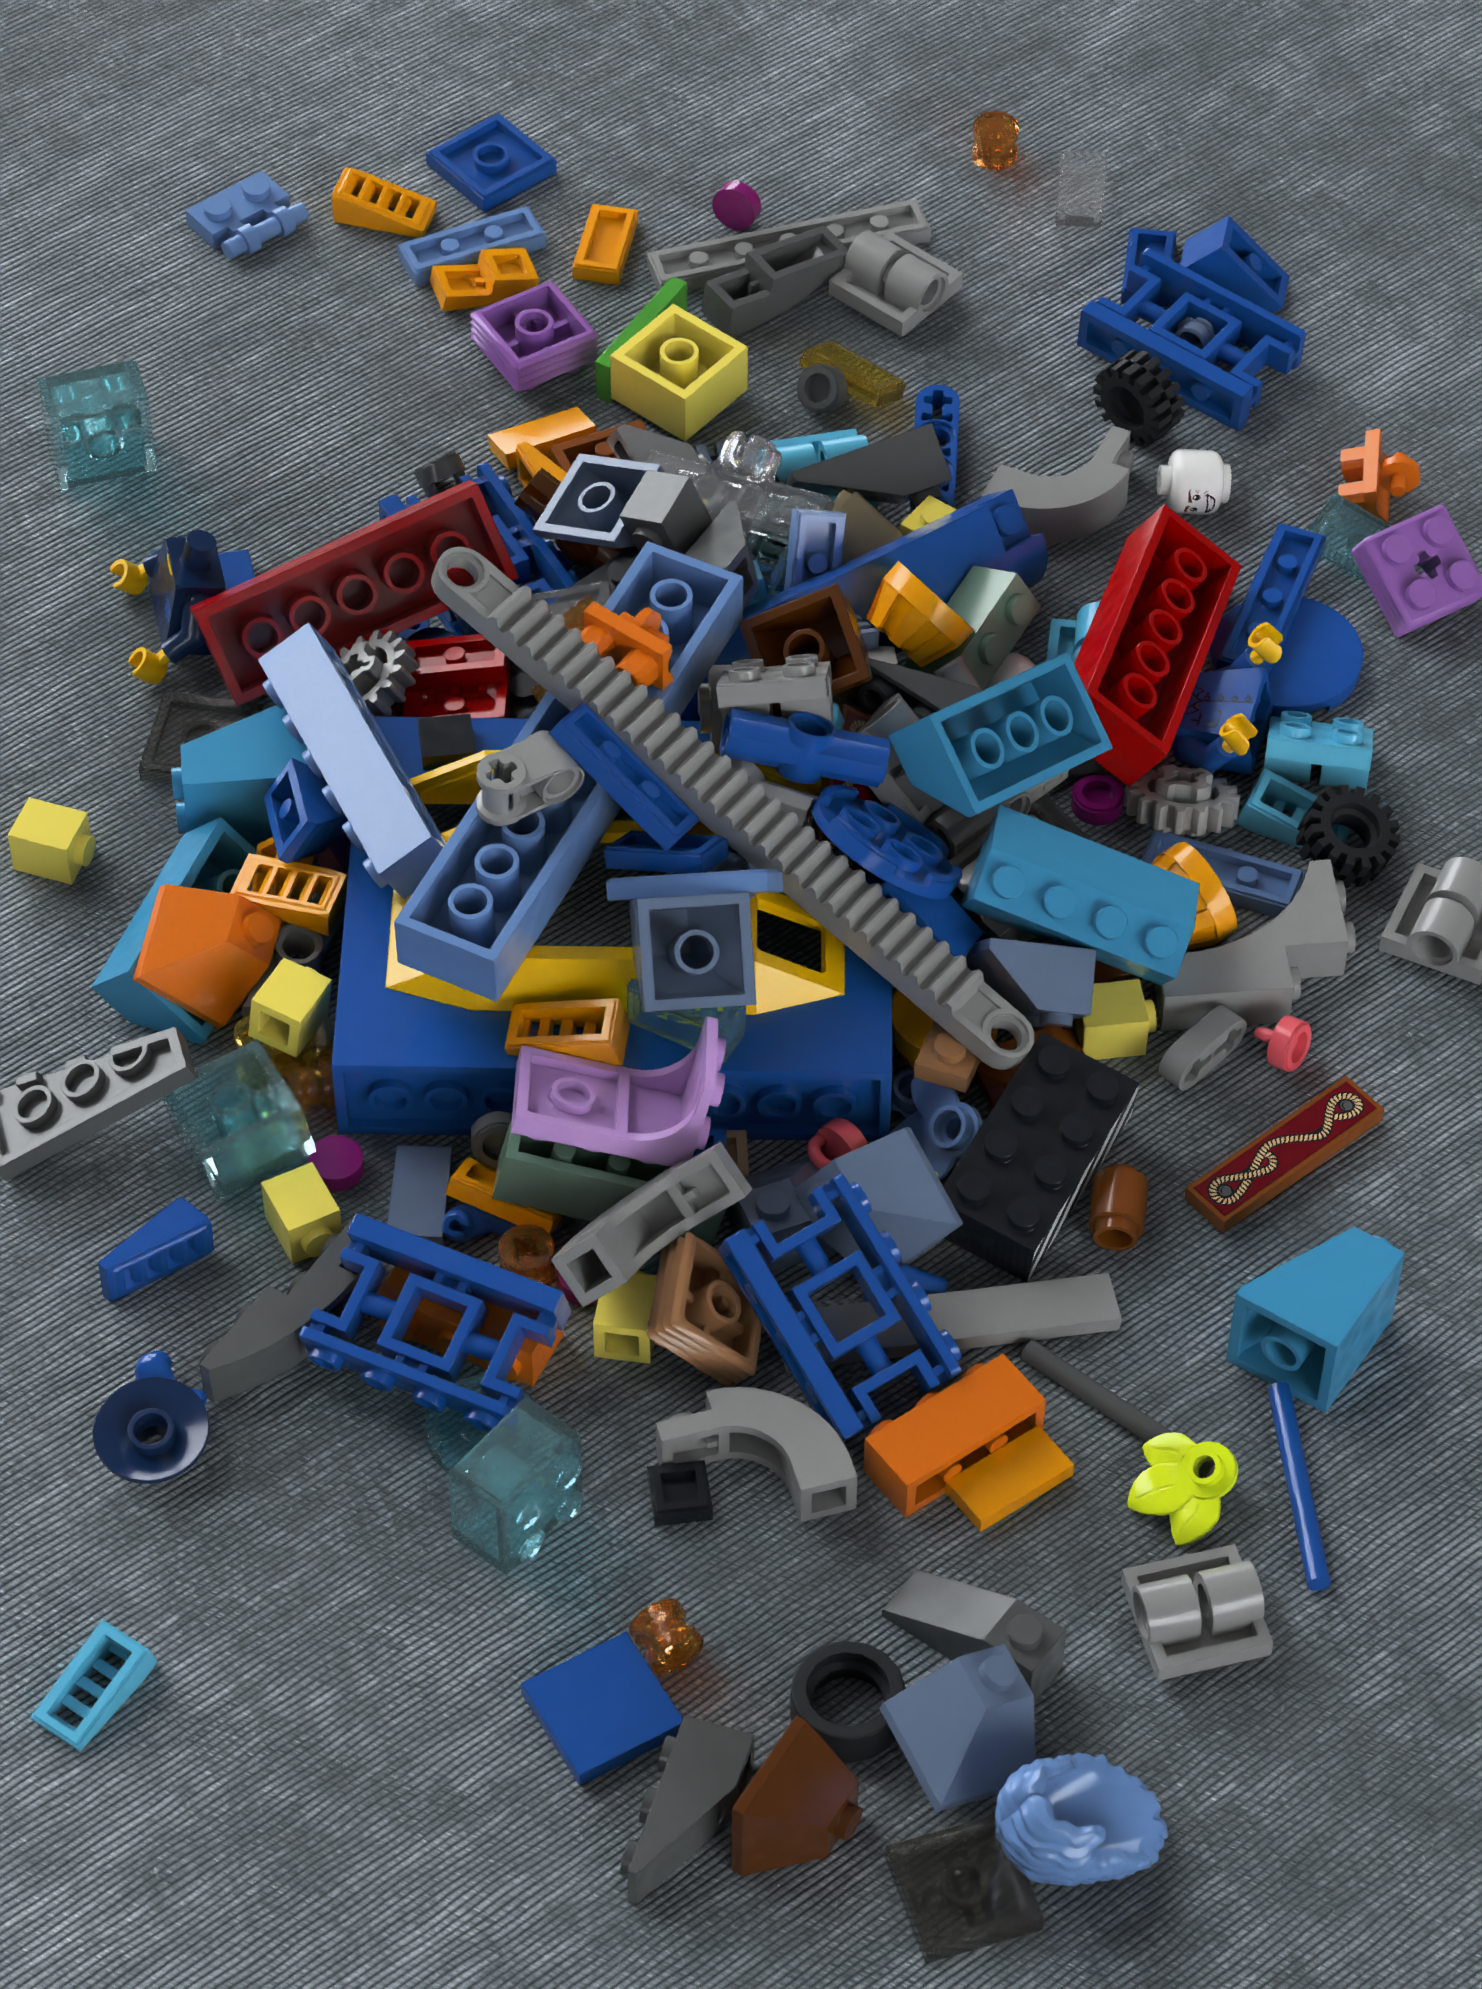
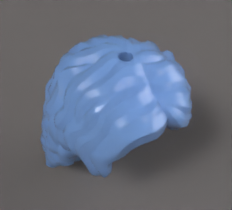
(1078, 1821)

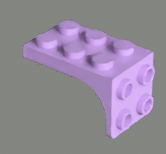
(621, 1109)

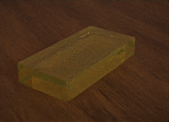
(863, 378)

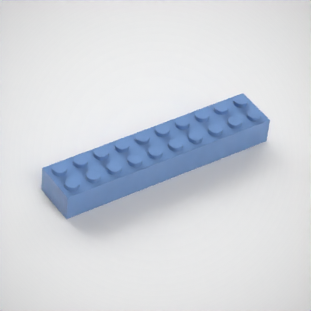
(503, 883)

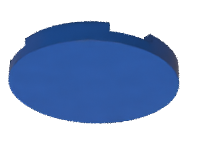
(1317, 660)
(886, 842)

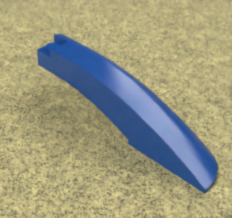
(939, 554)

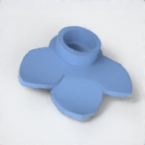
(937, 1124)

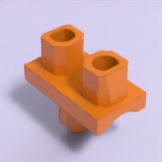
(1379, 475)
(631, 642)

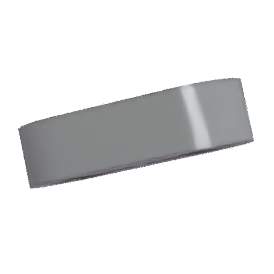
(1202, 1047)

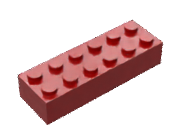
(349, 586)
(1153, 638)

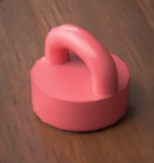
(1286, 1043)
(834, 1140)

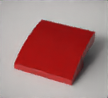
(458, 678)

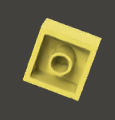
(679, 372)

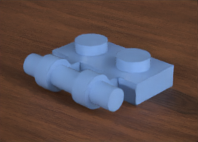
(246, 215)

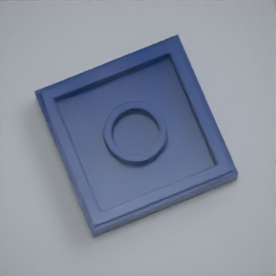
(491, 162)
(602, 1708)

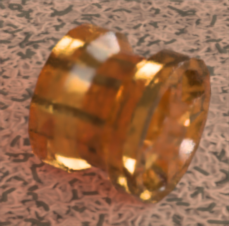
(995, 140)
(311, 1082)
(528, 1241)
(666, 1636)

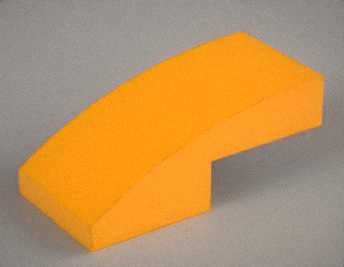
(491, 280)

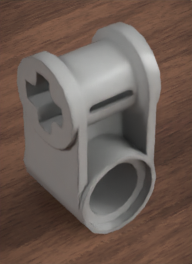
(531, 774)

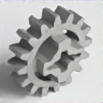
(380, 670)
(1182, 801)

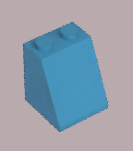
(232, 771)
(1317, 1315)

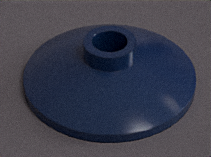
(145, 1410)

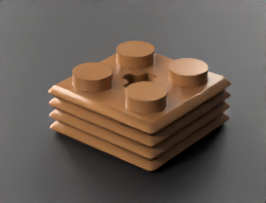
(703, 1312)

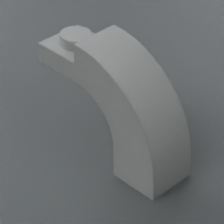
(1074, 502)
(647, 1220)
(771, 1432)

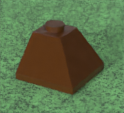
(812, 624)
(794, 1804)

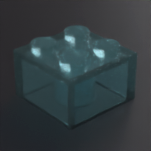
(97, 424)
(239, 1120)
(516, 1486)

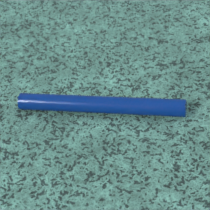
(1299, 1486)

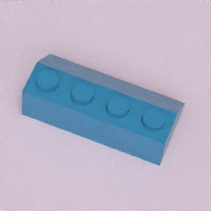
(1003, 738)
(202, 860)
(1083, 896)

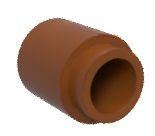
(1118, 1207)

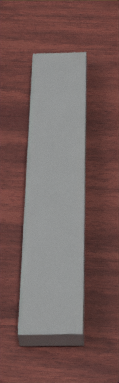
(720, 256)
(993, 1315)

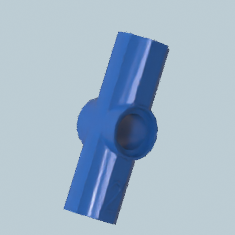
(804, 747)

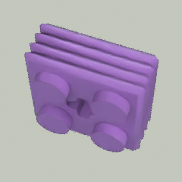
(534, 336)
(1413, 598)

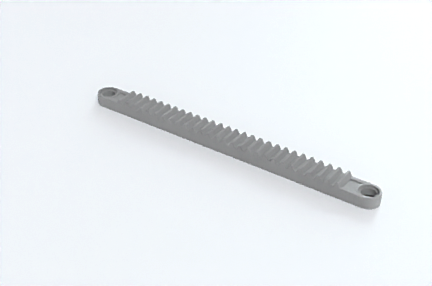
(737, 809)

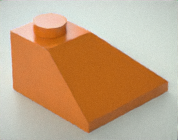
(205, 950)

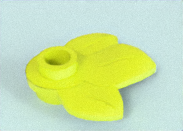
(1175, 1486)

